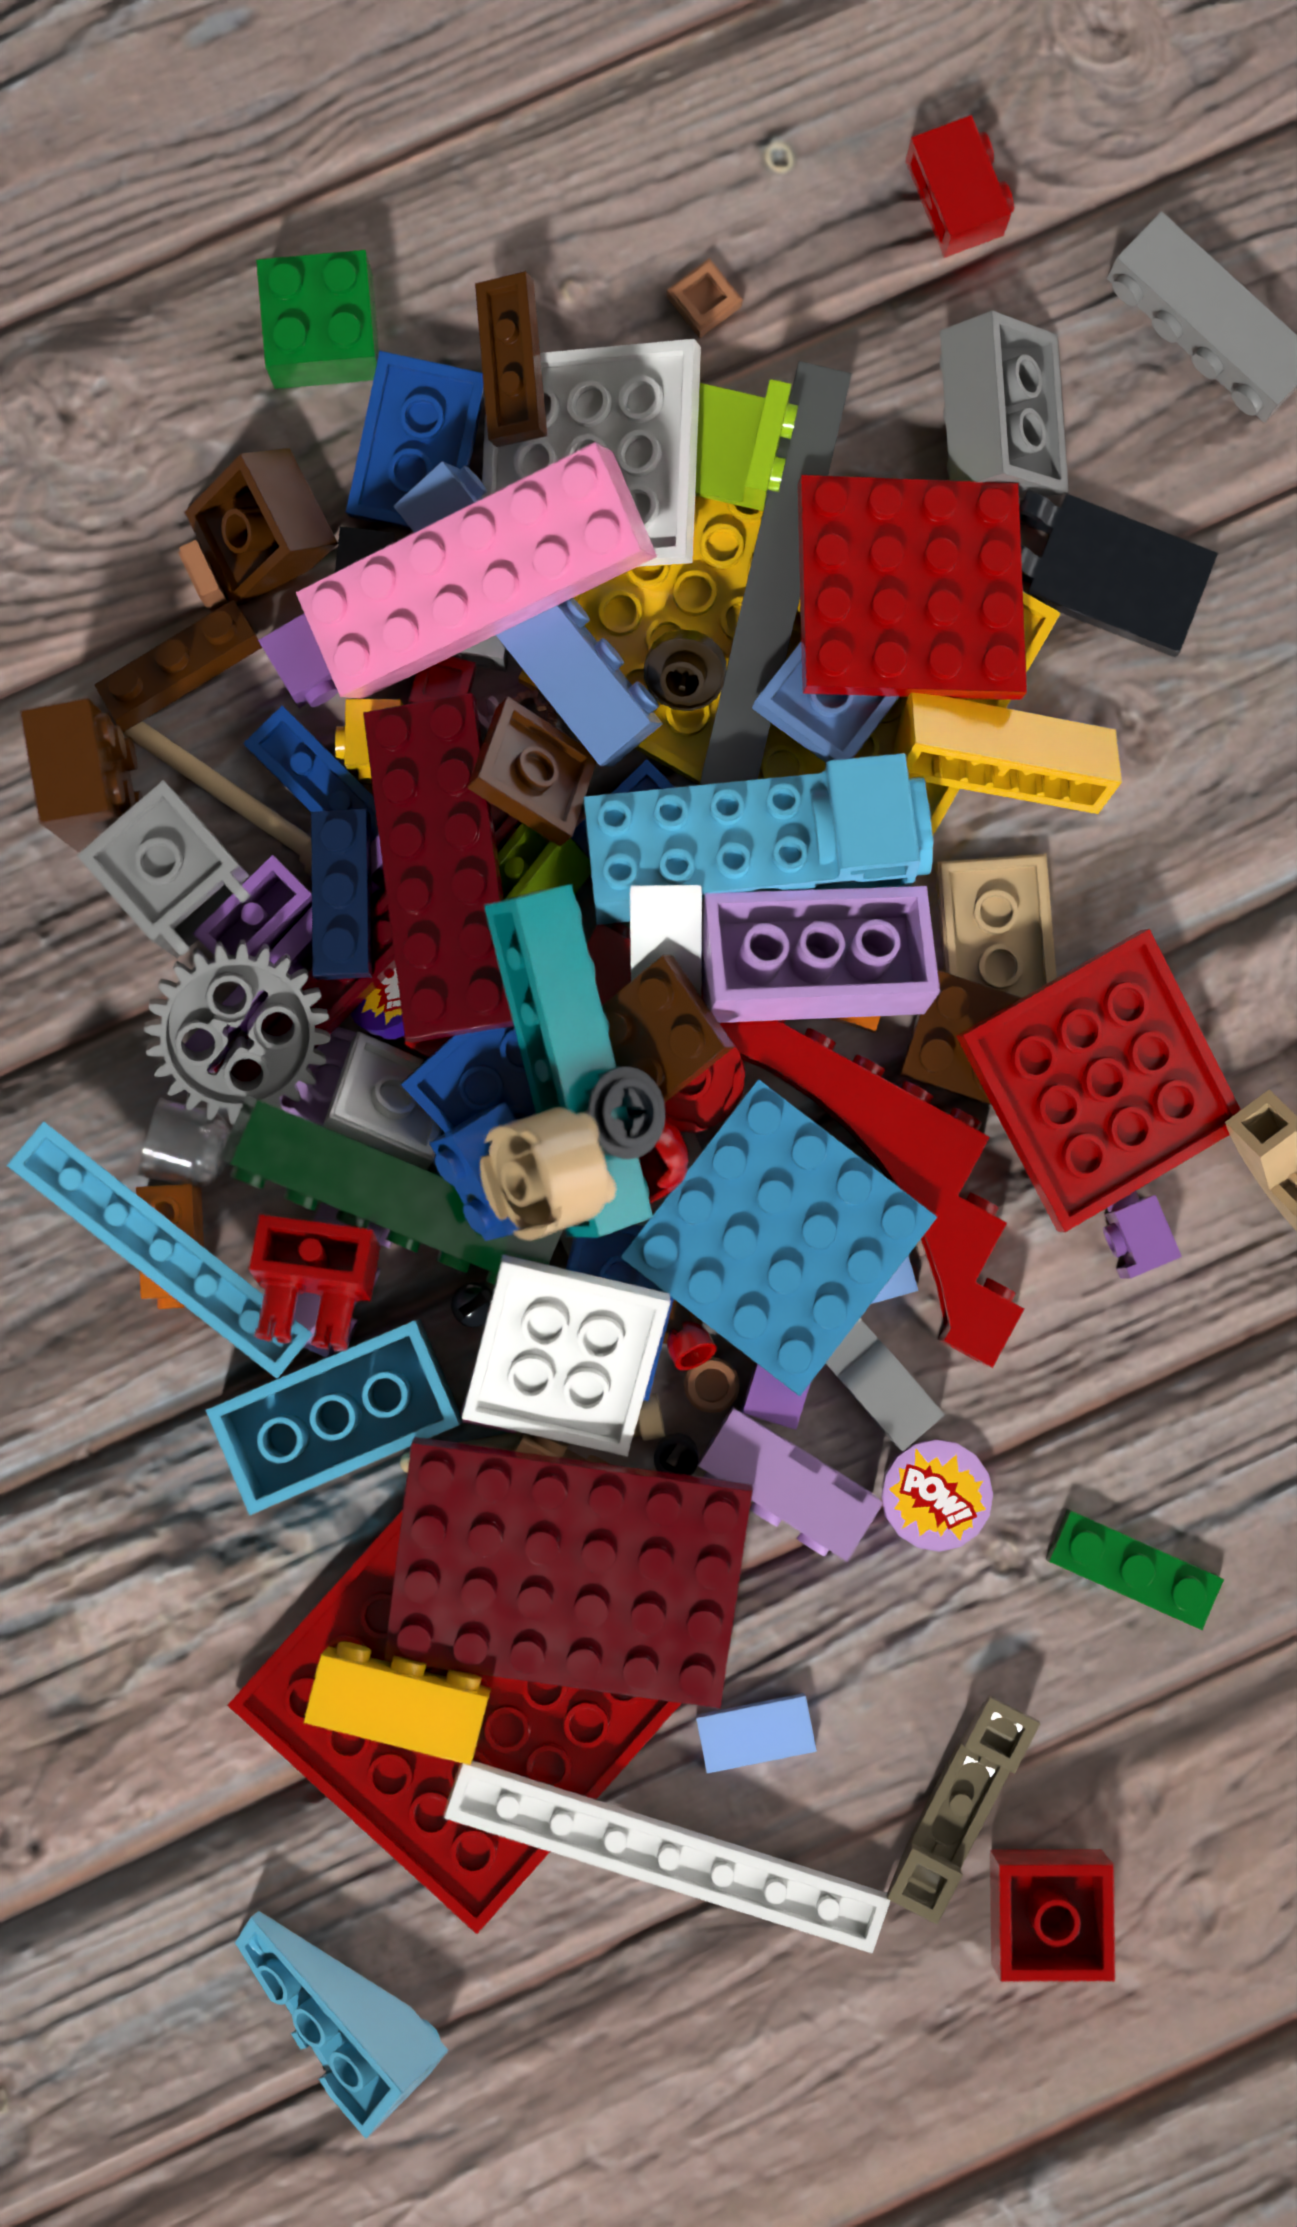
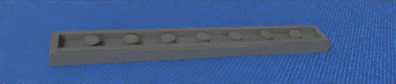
(773, 580)

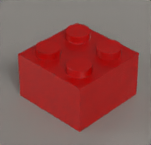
(1052, 1915)

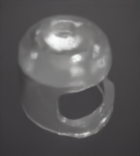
(184, 1145)

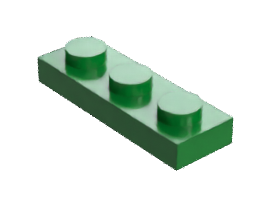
(1134, 1569)

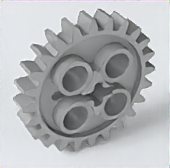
(193, 1005)

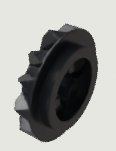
(630, 1089)

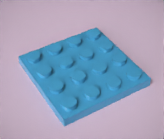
(779, 1237)

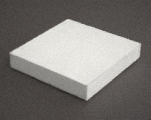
(376, 1108)

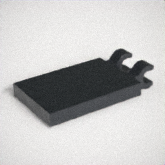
(1114, 571)

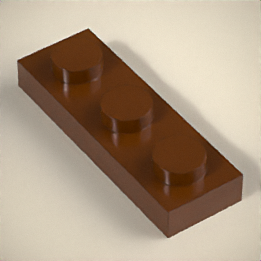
(511, 359)
(178, 666)

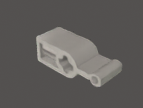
(883, 1387)

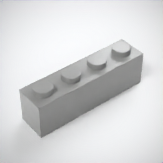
(1208, 316)

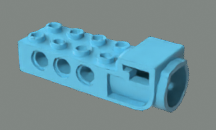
(819, 831)

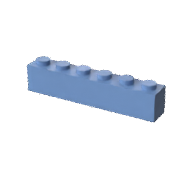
(553, 647)

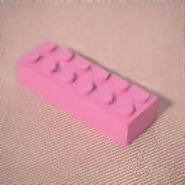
(477, 572)

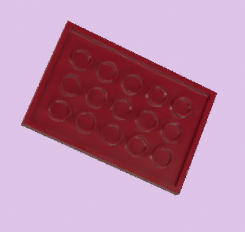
(567, 1572)

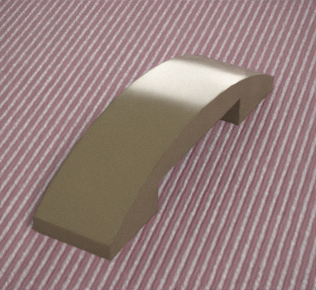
(959, 1808)

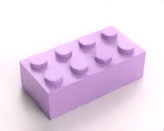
(818, 954)

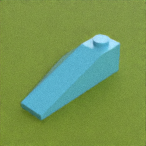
(361, 2034)

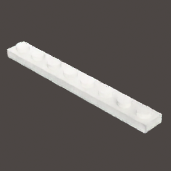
(666, 1855)

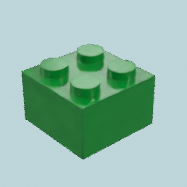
(318, 319)

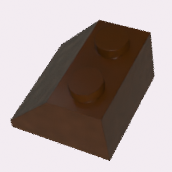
(260, 524)

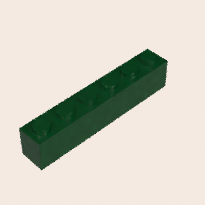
(366, 1188)

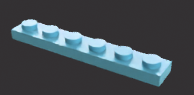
(152, 1245)

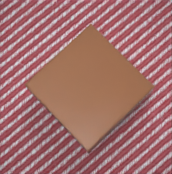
(704, 298)
(202, 575)

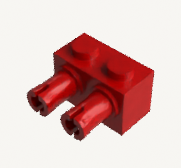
(315, 1259)

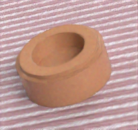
(712, 1385)

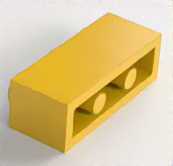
(398, 1702)

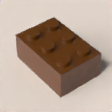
(78, 769)

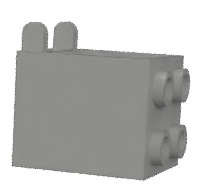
(165, 868)

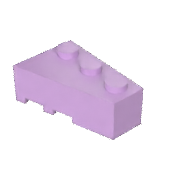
(790, 1485)

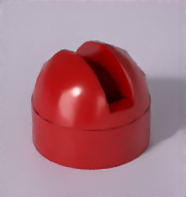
(690, 1346)

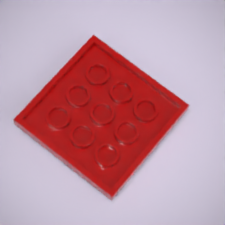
(911, 587)
(1101, 1080)

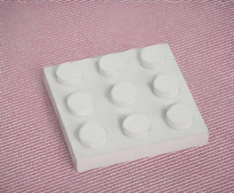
(565, 1355)

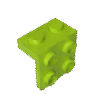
(741, 443)

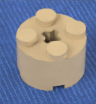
(546, 1172)

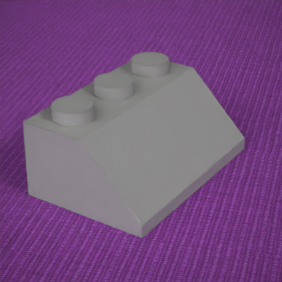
(1004, 404)

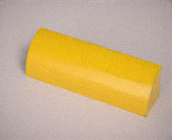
(1008, 752)

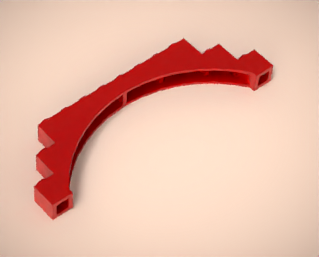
(900, 1130)

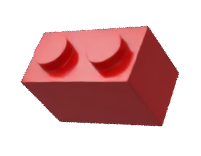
(959, 185)

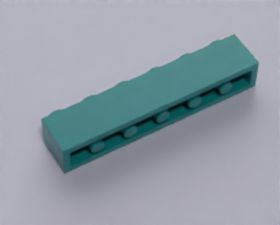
(562, 1027)

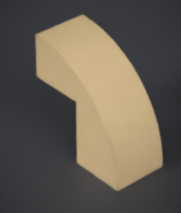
(1268, 1145)

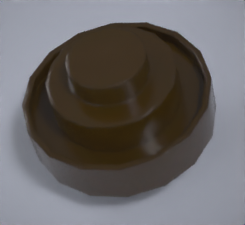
(685, 670)

